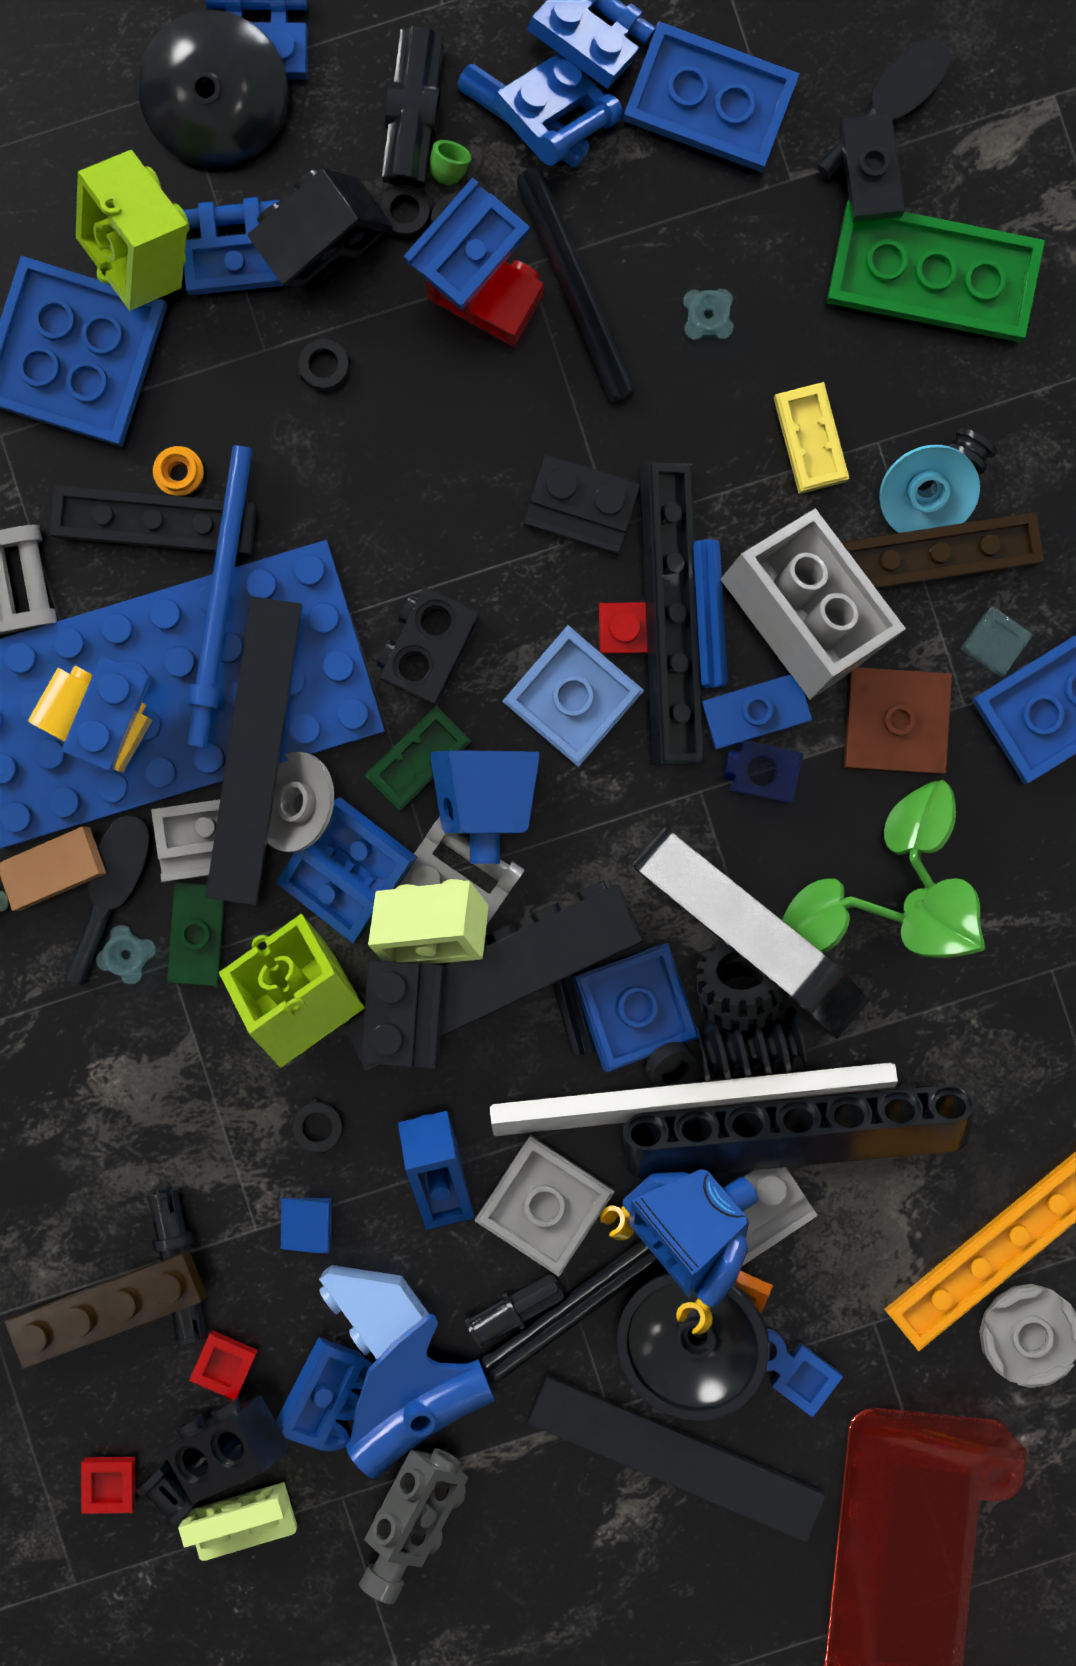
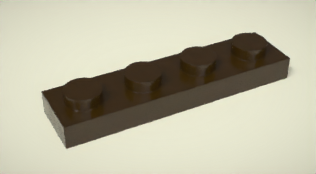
(949, 551)
(106, 1309)

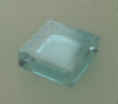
(996, 641)

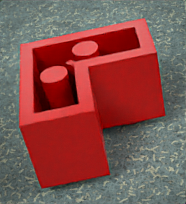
(502, 304)

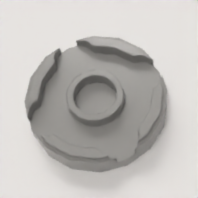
(1029, 1335)

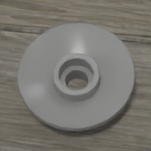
(300, 803)

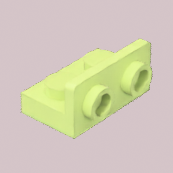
(239, 1522)

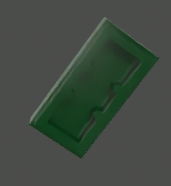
(408, 764)
(195, 936)

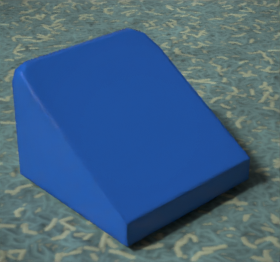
(306, 1224)

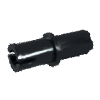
(515, 1310)

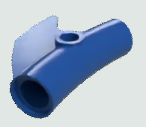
(411, 1399)

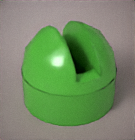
(448, 162)

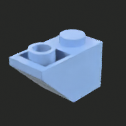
(374, 1303)

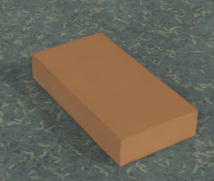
(51, 868)

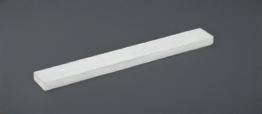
(622, 1105)

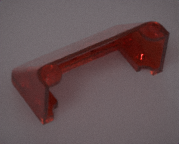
(913, 1533)

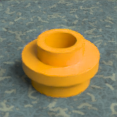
(167, 460)

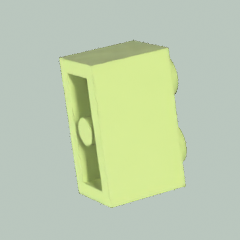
(429, 923)

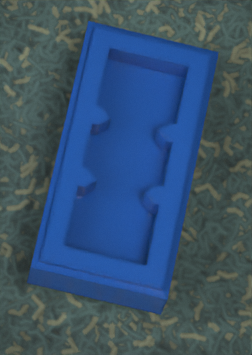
(755, 711)

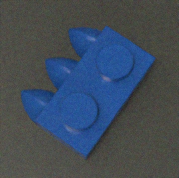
(323, 1396)

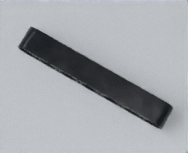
(767, 1136)

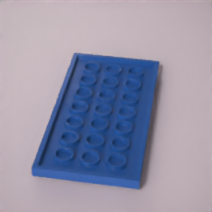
(163, 637)

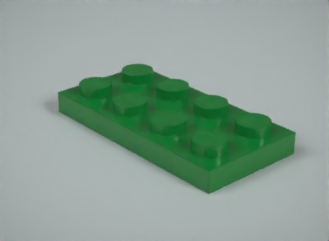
(937, 273)

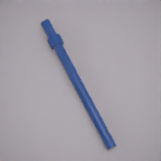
(204, 694)

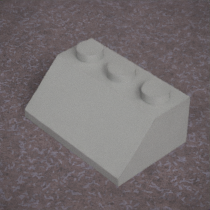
(812, 603)

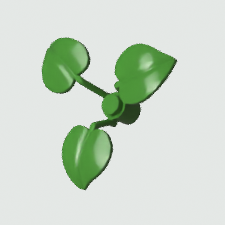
(936, 919)

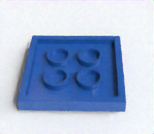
(74, 351)

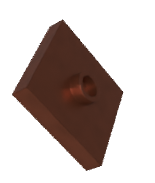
(897, 720)

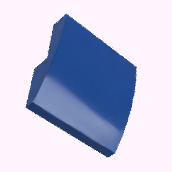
(345, 870)

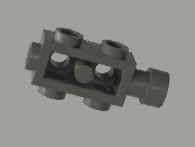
(412, 1508)

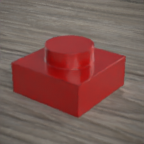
(622, 628)
(223, 1365)
(108, 1485)

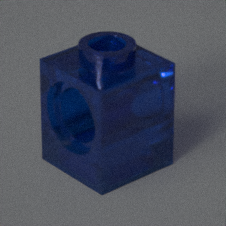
(785, 765)

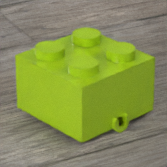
(131, 229)
(290, 990)

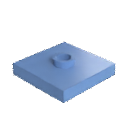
(573, 696)

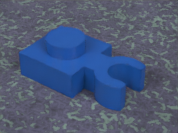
(801, 1375)

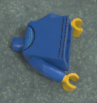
(692, 1232)

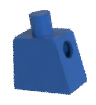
(484, 796)

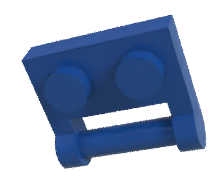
(548, 95)

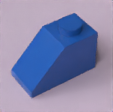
(435, 1170)

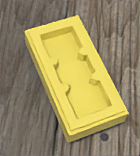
(811, 438)

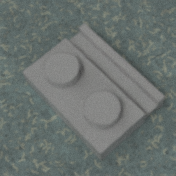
(185, 839)
(777, 1213)

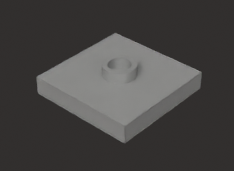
(544, 1205)

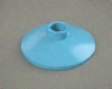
(945, 503)

